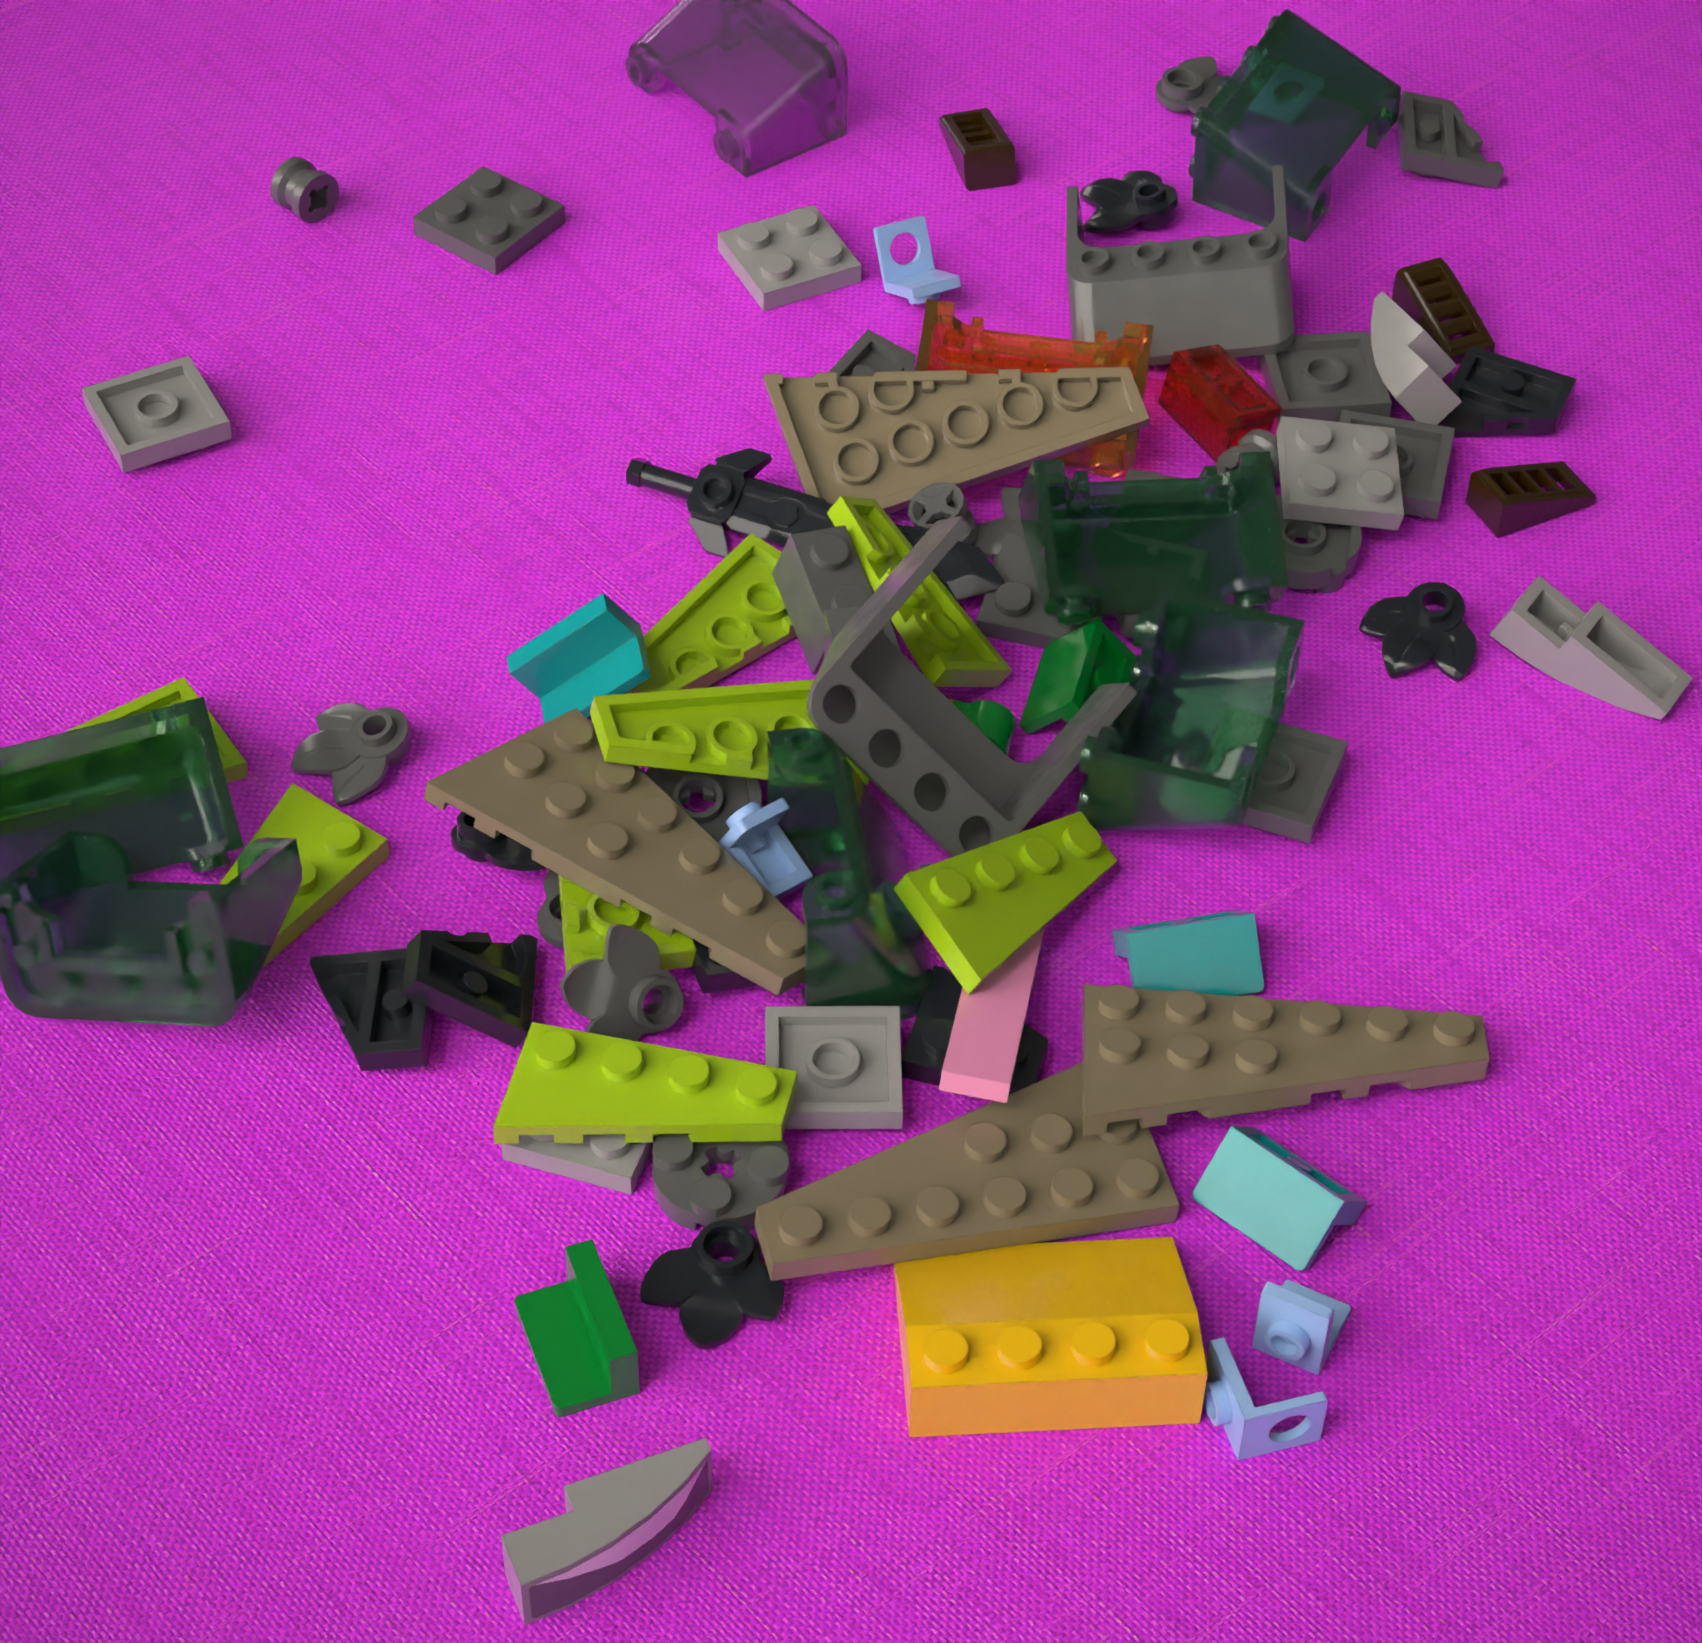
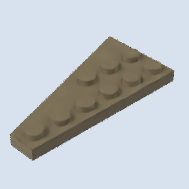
(922, 428)
(625, 843)
(1250, 1054)
(972, 1186)

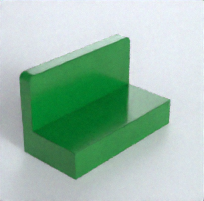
(1073, 671)
(580, 1336)

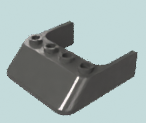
(1190, 289)
(918, 741)

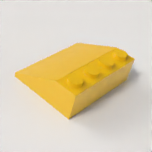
(1050, 1338)

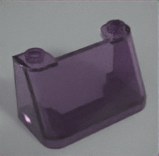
(757, 69)

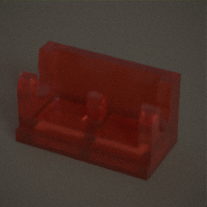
(1215, 399)

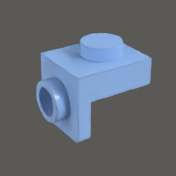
(764, 849)

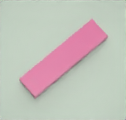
(990, 1029)

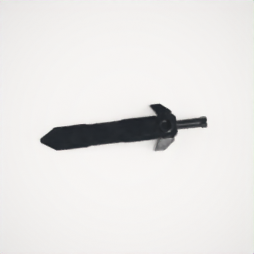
(733, 500)

